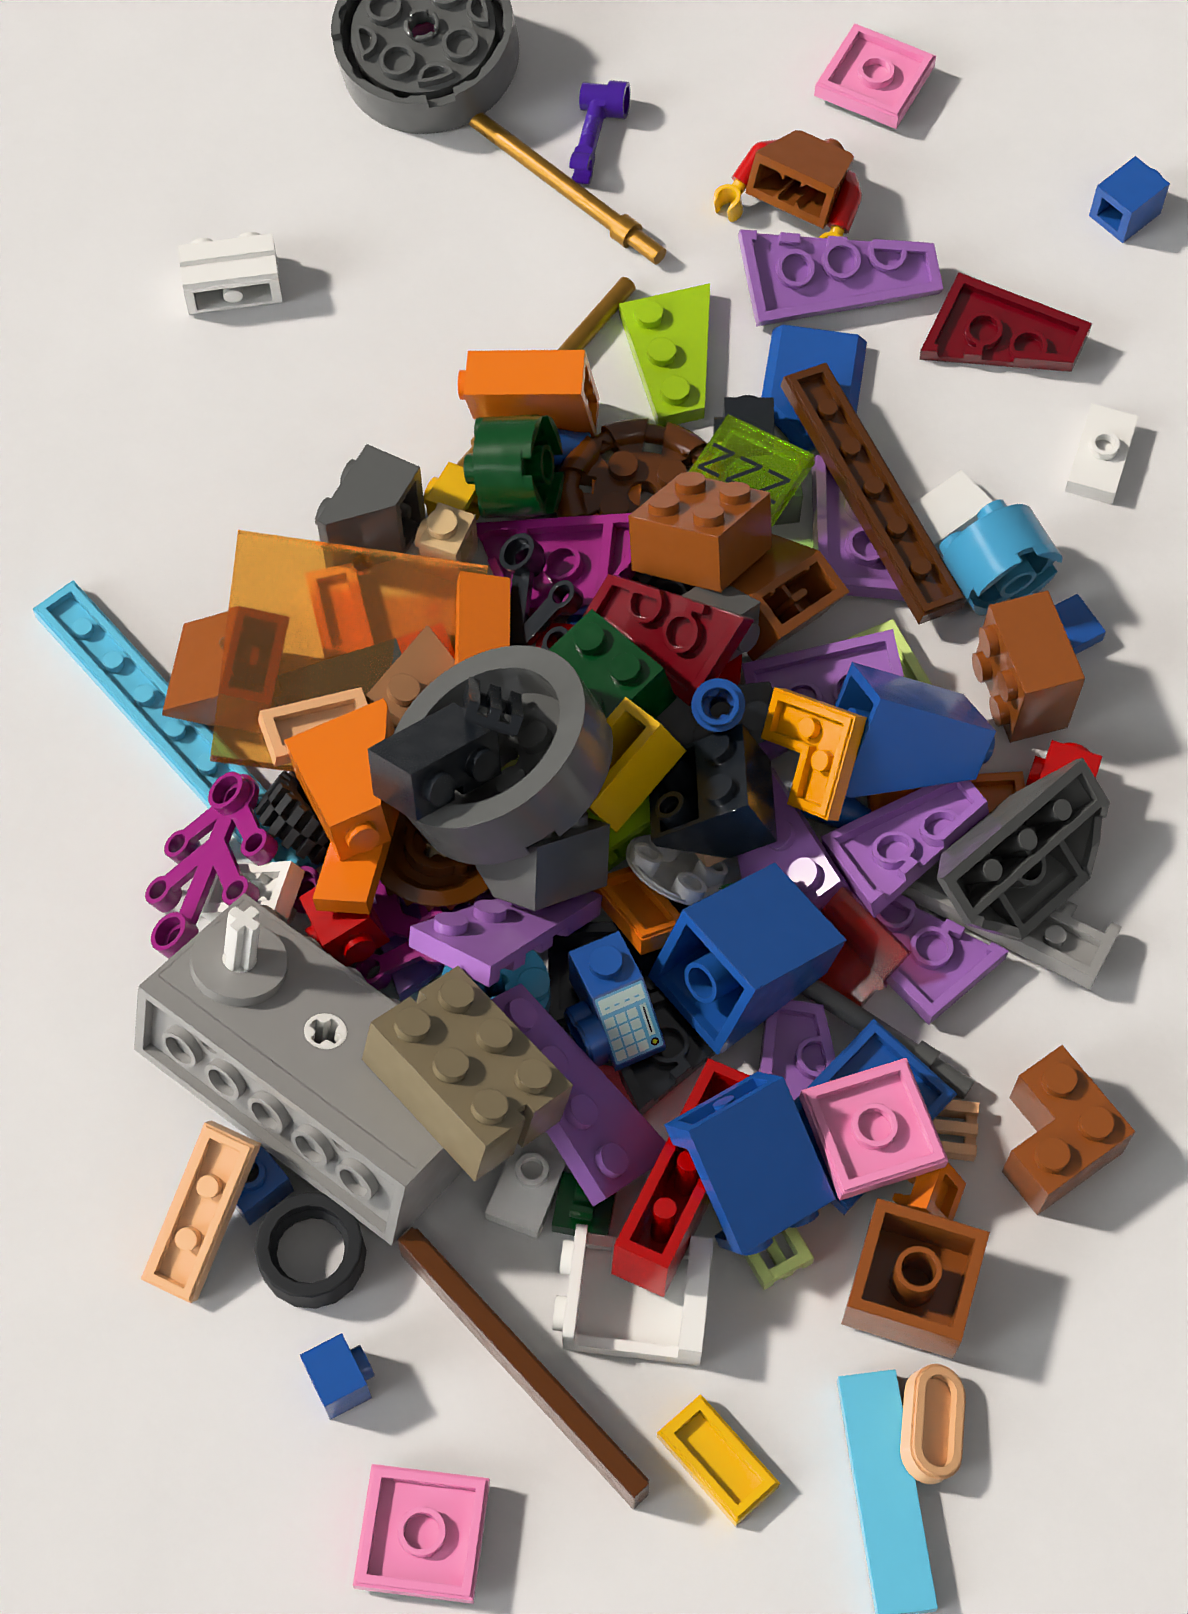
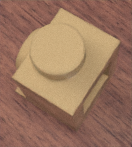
(448, 534)

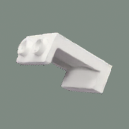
(626, 1320)

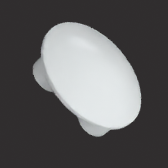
(674, 872)

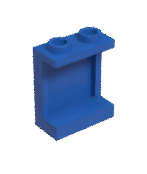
(753, 1162)

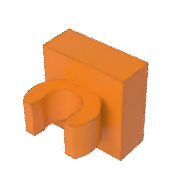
(935, 1192)

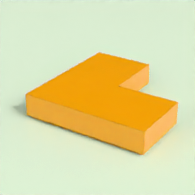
(827, 744)

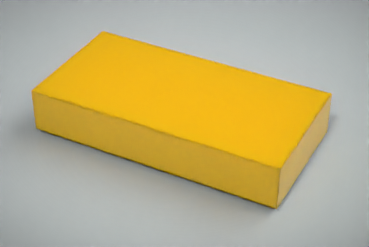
(718, 1460)

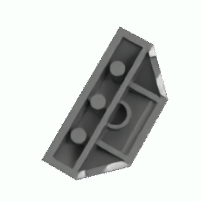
(1027, 853)

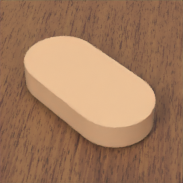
(933, 1424)

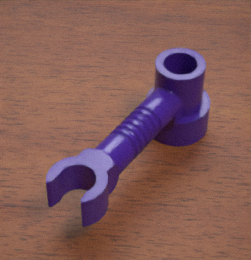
(599, 101)

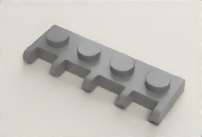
(1056, 943)

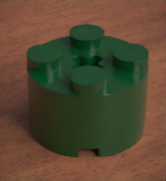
(515, 466)

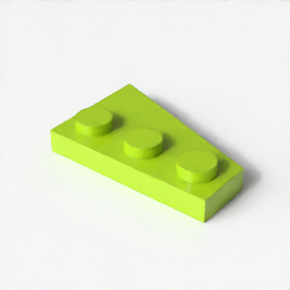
(670, 350)

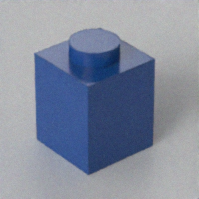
(1129, 199)

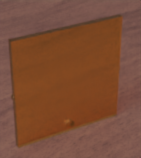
(319, 624)

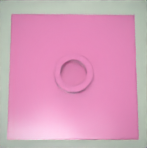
(875, 76)
(873, 1128)
(422, 1533)

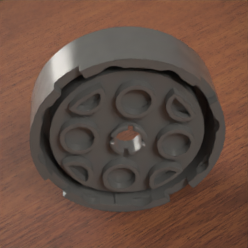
(431, 78)
(560, 763)

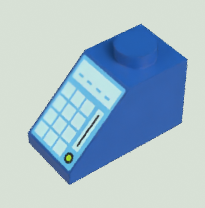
(616, 993)

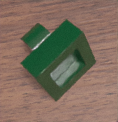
(575, 1208)

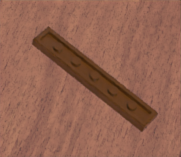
(873, 493)
(524, 1368)

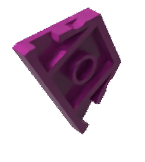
(574, 548)

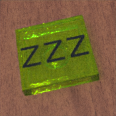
(756, 458)

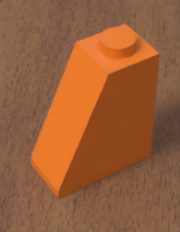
(532, 383)
(336, 778)

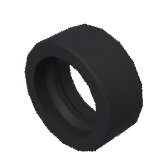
(295, 1210)

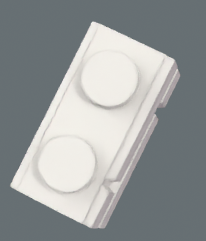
(229, 273)

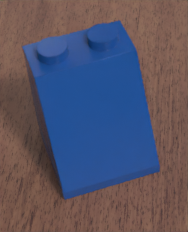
(912, 733)
(744, 955)

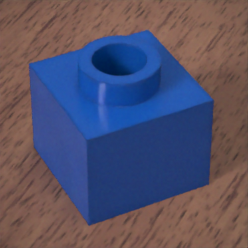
(265, 1191)
(338, 1374)

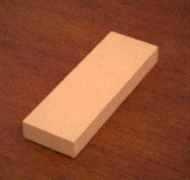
(201, 1211)

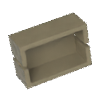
(466, 1072)

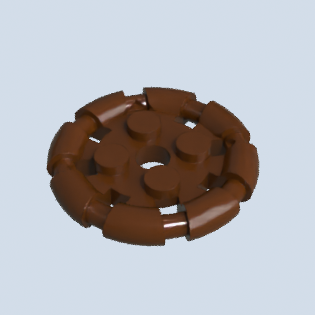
(626, 466)

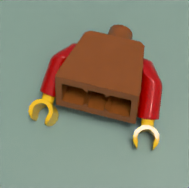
(799, 177)

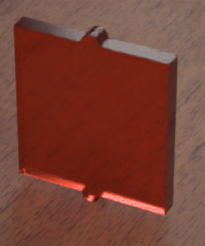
(869, 950)

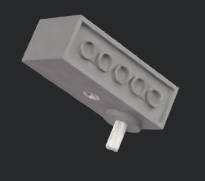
(276, 1048)

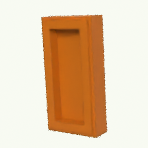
(638, 910)

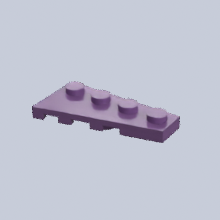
(820, 276)
(499, 933)
(599, 1130)

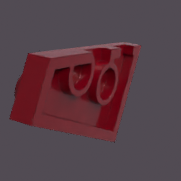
(1003, 329)
(675, 631)

